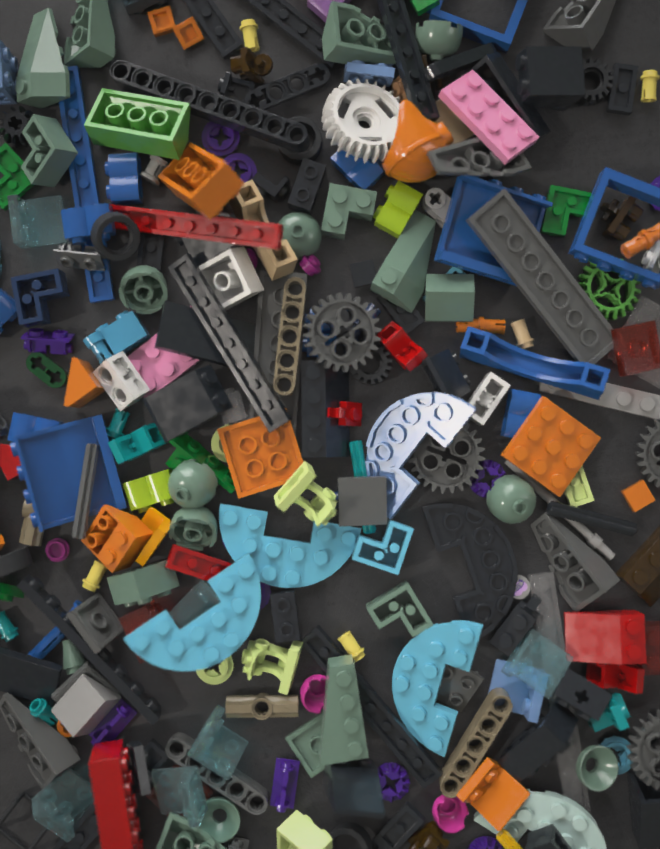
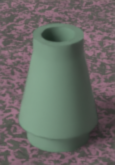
(72, 657)

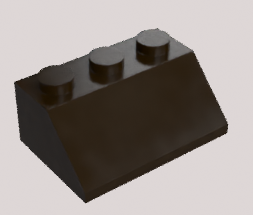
(642, 570)

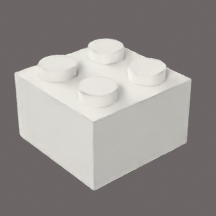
(232, 277)

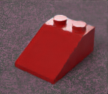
(605, 636)

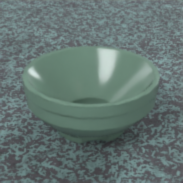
(604, 771)
(221, 830)

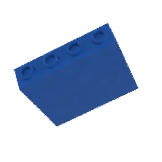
(460, 244)
(53, 469)

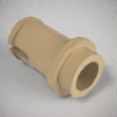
(522, 334)

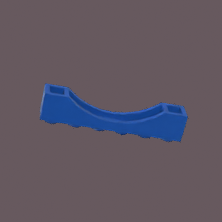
(568, 375)

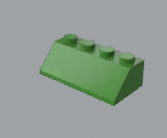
(139, 123)

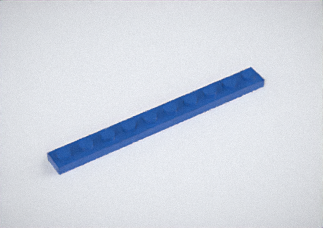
(84, 178)

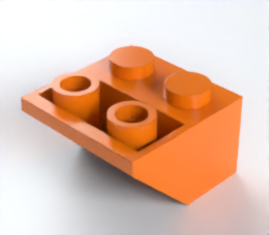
(116, 538)

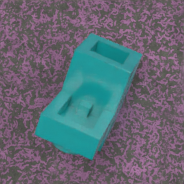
(136, 443)
(614, 714)

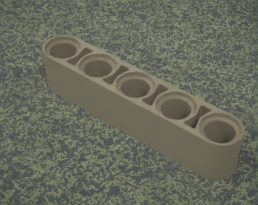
(294, 325)
(475, 730)

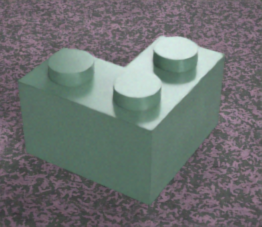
(50, 152)
(345, 203)
(142, 583)
(397, 603)

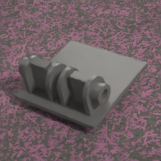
(458, 687)

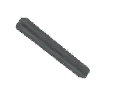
(85, 491)

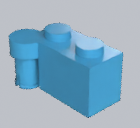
(119, 336)

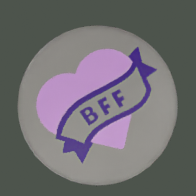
(522, 588)

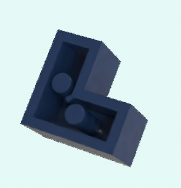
(34, 291)

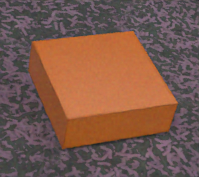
(161, 21)
(188, 33)
(638, 495)

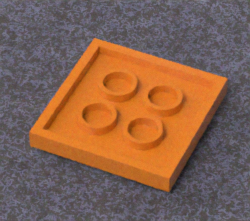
(550, 446)
(258, 457)

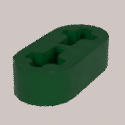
(44, 374)

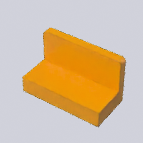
(159, 525)

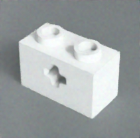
(487, 397)

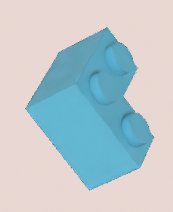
(389, 552)

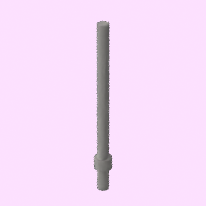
(593, 539)

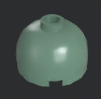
(438, 39)
(301, 233)
(143, 289)
(192, 484)
(511, 499)
(194, 528)

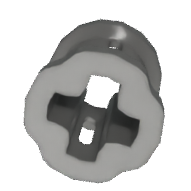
(153, 169)

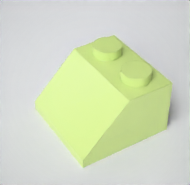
(301, 833)

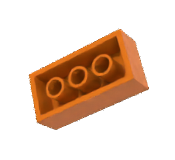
(201, 180)

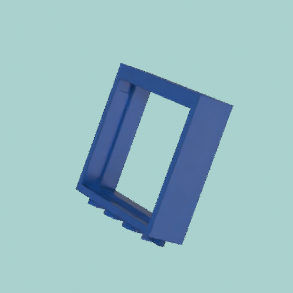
(480, 33)
(605, 262)

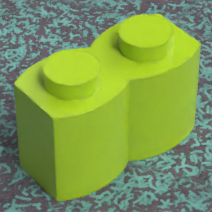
(398, 208)
(148, 490)

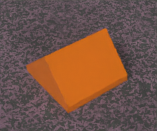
(81, 384)

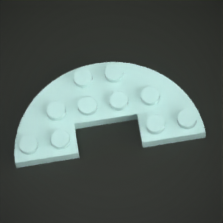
(550, 808)

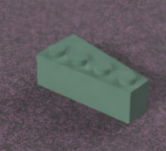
(342, 721)

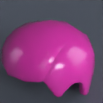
(313, 693)
(449, 814)

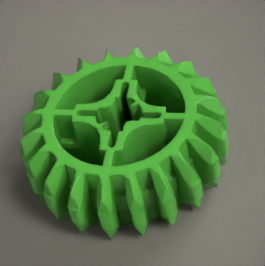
(613, 296)

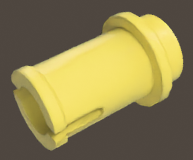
(250, 37)
(649, 85)
(94, 576)
(351, 646)

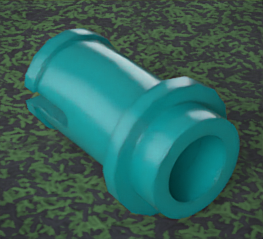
(117, 424)
(7, 629)
(41, 709)

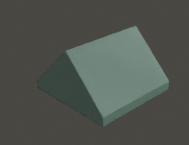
(449, 298)

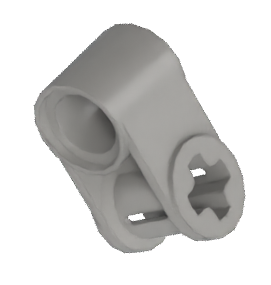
(439, 209)

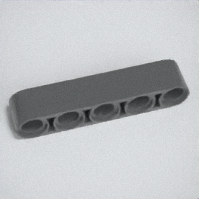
(242, 798)

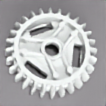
(367, 104)

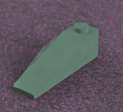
(92, 36)
(354, 36)
(41, 74)
(406, 266)
(180, 836)

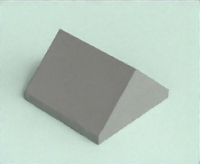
(84, 706)

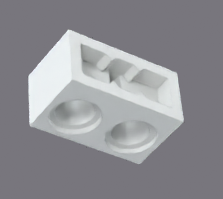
(121, 380)

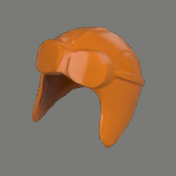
(412, 141)

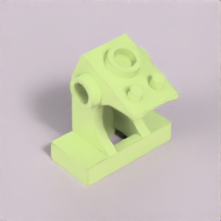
(322, 505)
(285, 670)

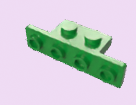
(188, 448)

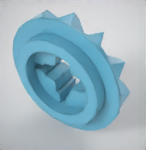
(619, 744)

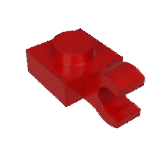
(348, 413)

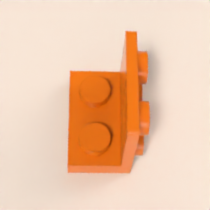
(494, 793)

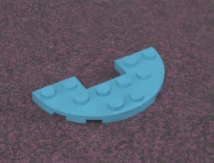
(282, 560)
(212, 634)
(419, 678)

